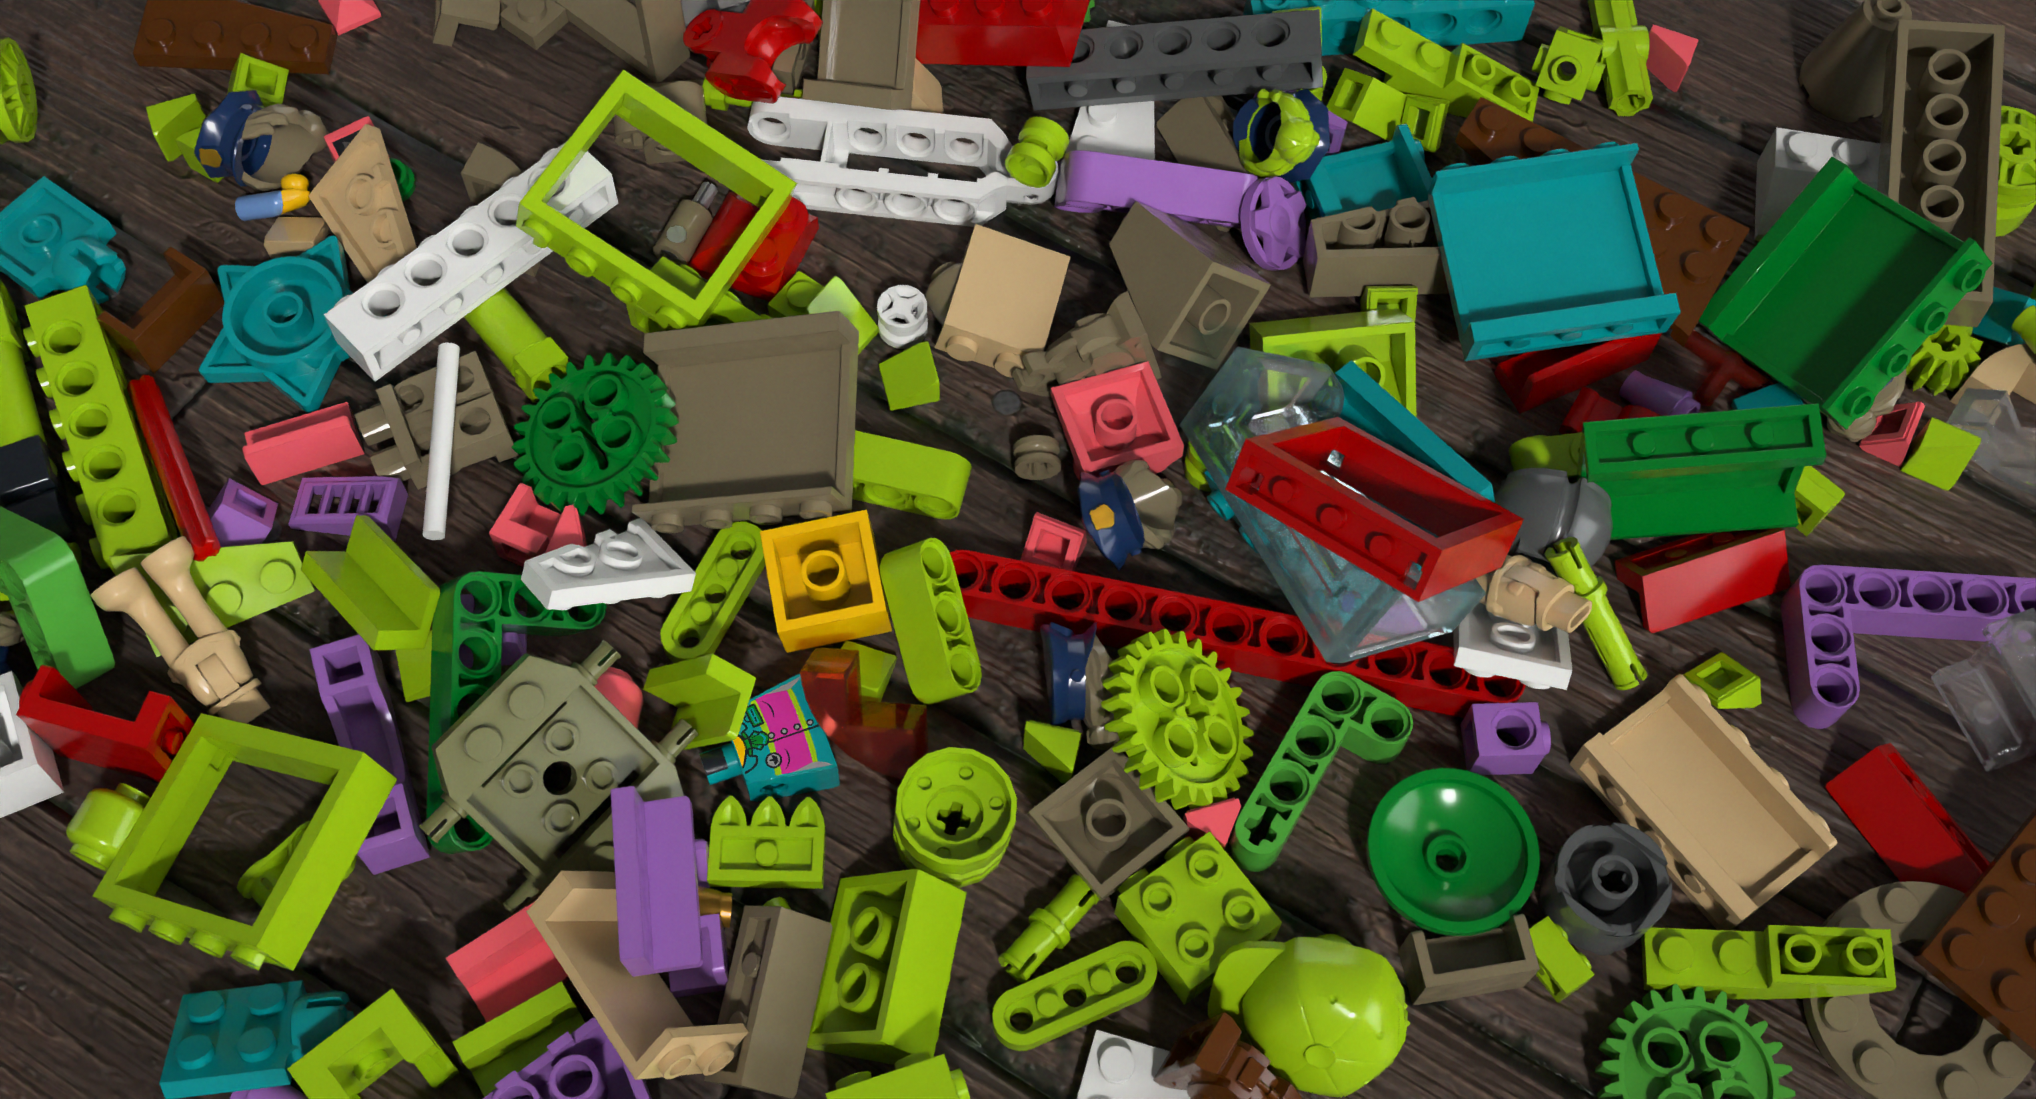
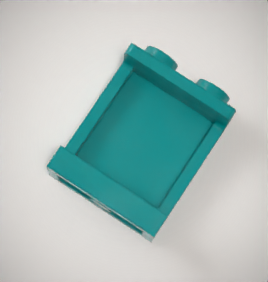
(1368, 177)

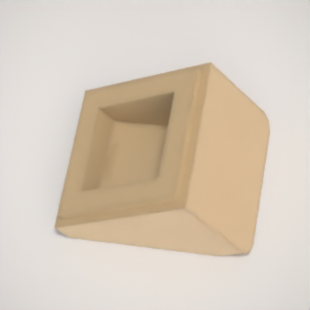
(926, 91)
(294, 235)

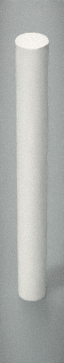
(441, 442)

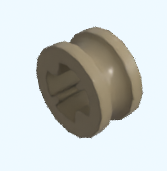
(1037, 457)

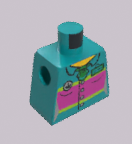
(777, 748)

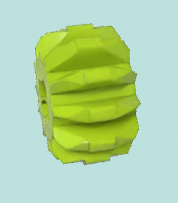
(1945, 359)

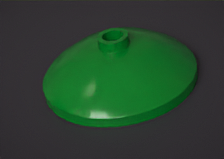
(1473, 826)

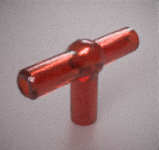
(1726, 366)

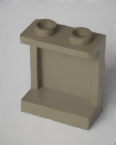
(866, 54)

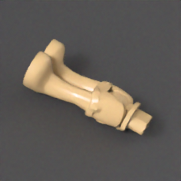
(1532, 596)
(213, 664)

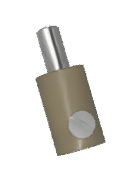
(686, 227)

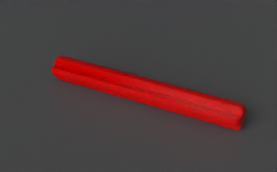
(173, 467)

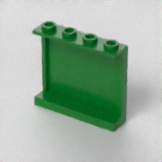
(1842, 293)
(1702, 469)

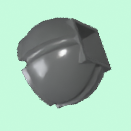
(1556, 511)

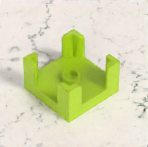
(368, 1049)

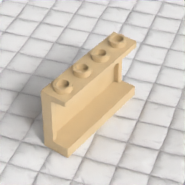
(1706, 801)

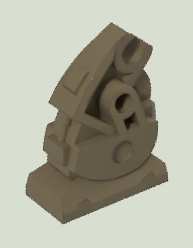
(1089, 349)

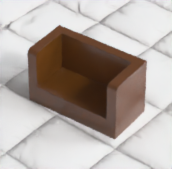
(167, 316)

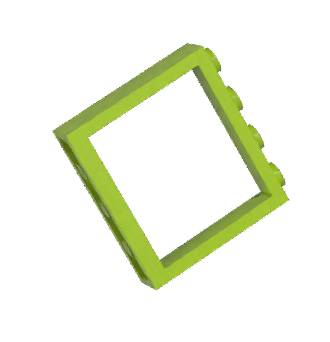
(694, 143)
(311, 874)

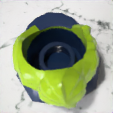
(1282, 134)

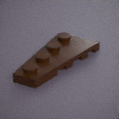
(217, 31)

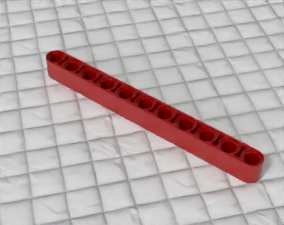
(1204, 617)

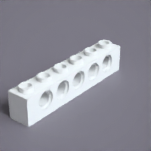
(460, 279)

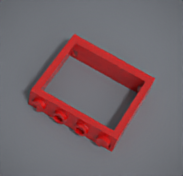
(1293, 490)

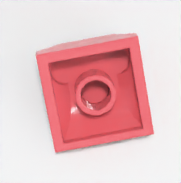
(1117, 421)

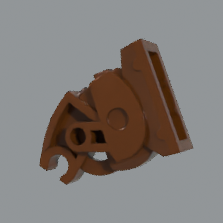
(1216, 1065)

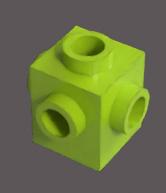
(1575, 48)

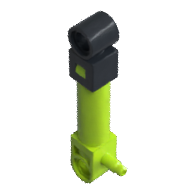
(28, 469)

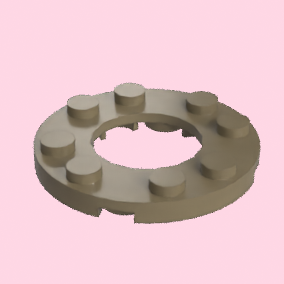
(1866, 1055)

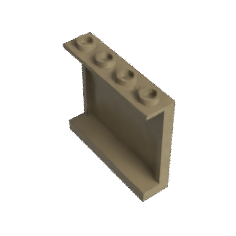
(759, 422)

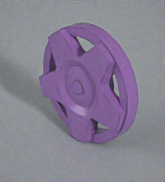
(1277, 223)

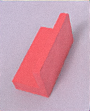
(302, 443)
(507, 965)

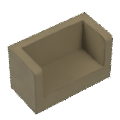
(1468, 964)

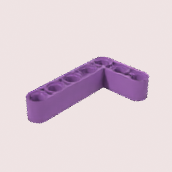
(1892, 614)

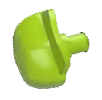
(1315, 1009)

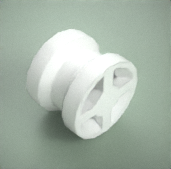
(907, 304)

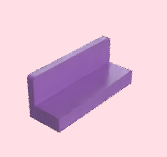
(655, 883)

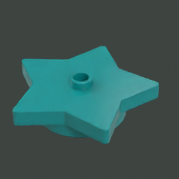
(278, 324)

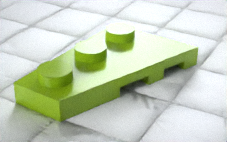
(234, 582)

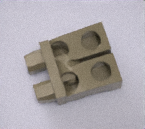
(408, 413)

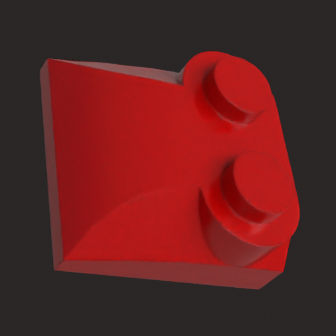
(775, 258)

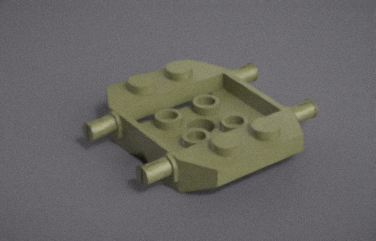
(584, 731)

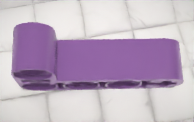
(1114, 182)

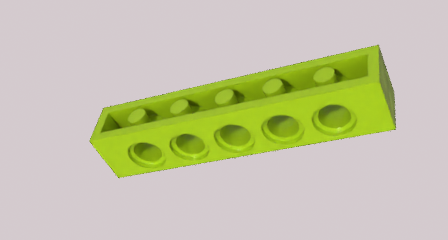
(80, 360)

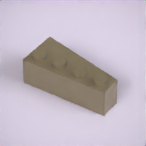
(1374, 250)

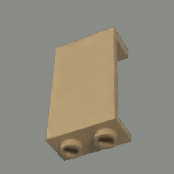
(635, 1012)

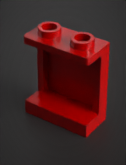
(78, 733)

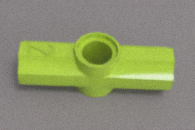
(1624, 54)

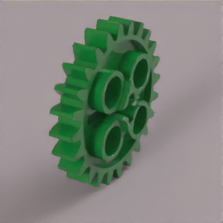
(627, 408)

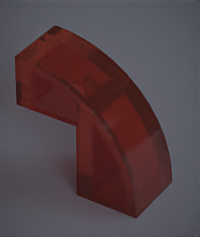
(873, 733)

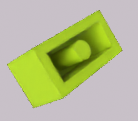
(1560, 965)

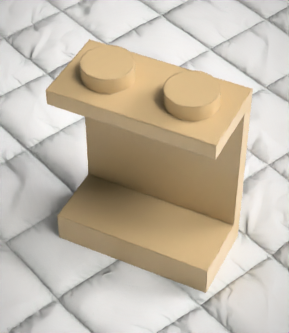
(1002, 301)

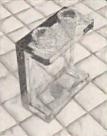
(1996, 692)

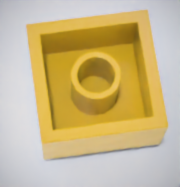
(825, 581)

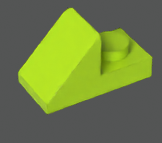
(806, 296)

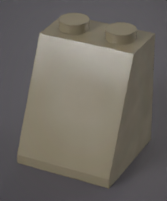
(1184, 285)

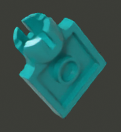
(57, 243)
(247, 1037)

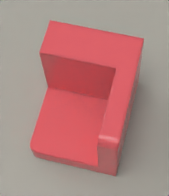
(523, 527)

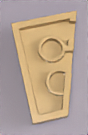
(365, 205)

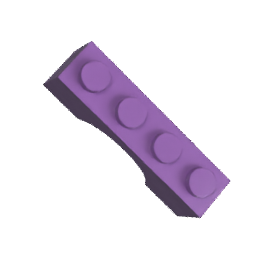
(364, 720)

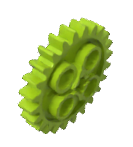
(1177, 719)

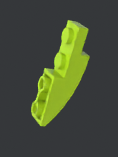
(1429, 70)
(1770, 963)

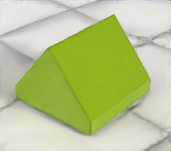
(1426, 119)
(1390, 298)

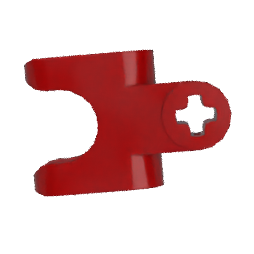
(746, 44)

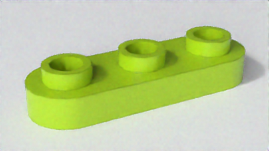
(715, 574)
(1092, 977)

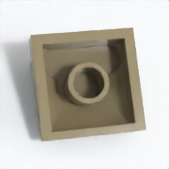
(1108, 824)

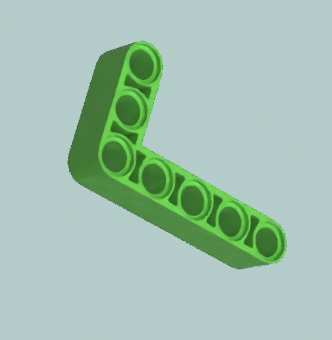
(51, 601)

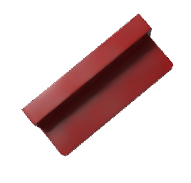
(1551, 373)
(1705, 574)
(1906, 821)

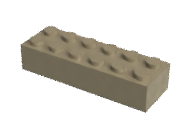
(1946, 135)

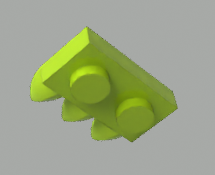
(767, 850)

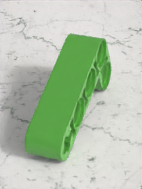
(1304, 772)

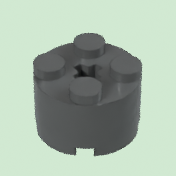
(1627, 865)

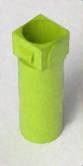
(518, 342)

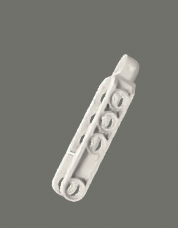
(837, 132)

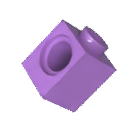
(1488, 754)

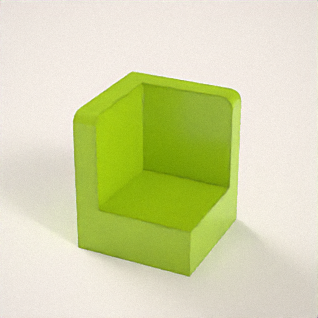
(1368, 103)

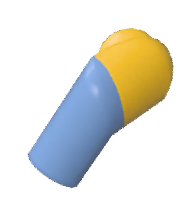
(275, 203)

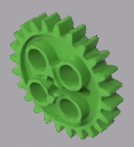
(1744, 1075)

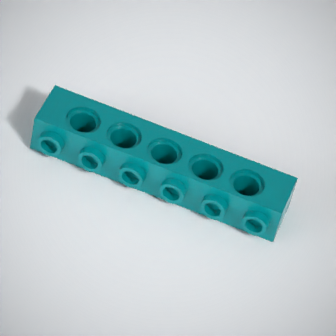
(1437, 20)

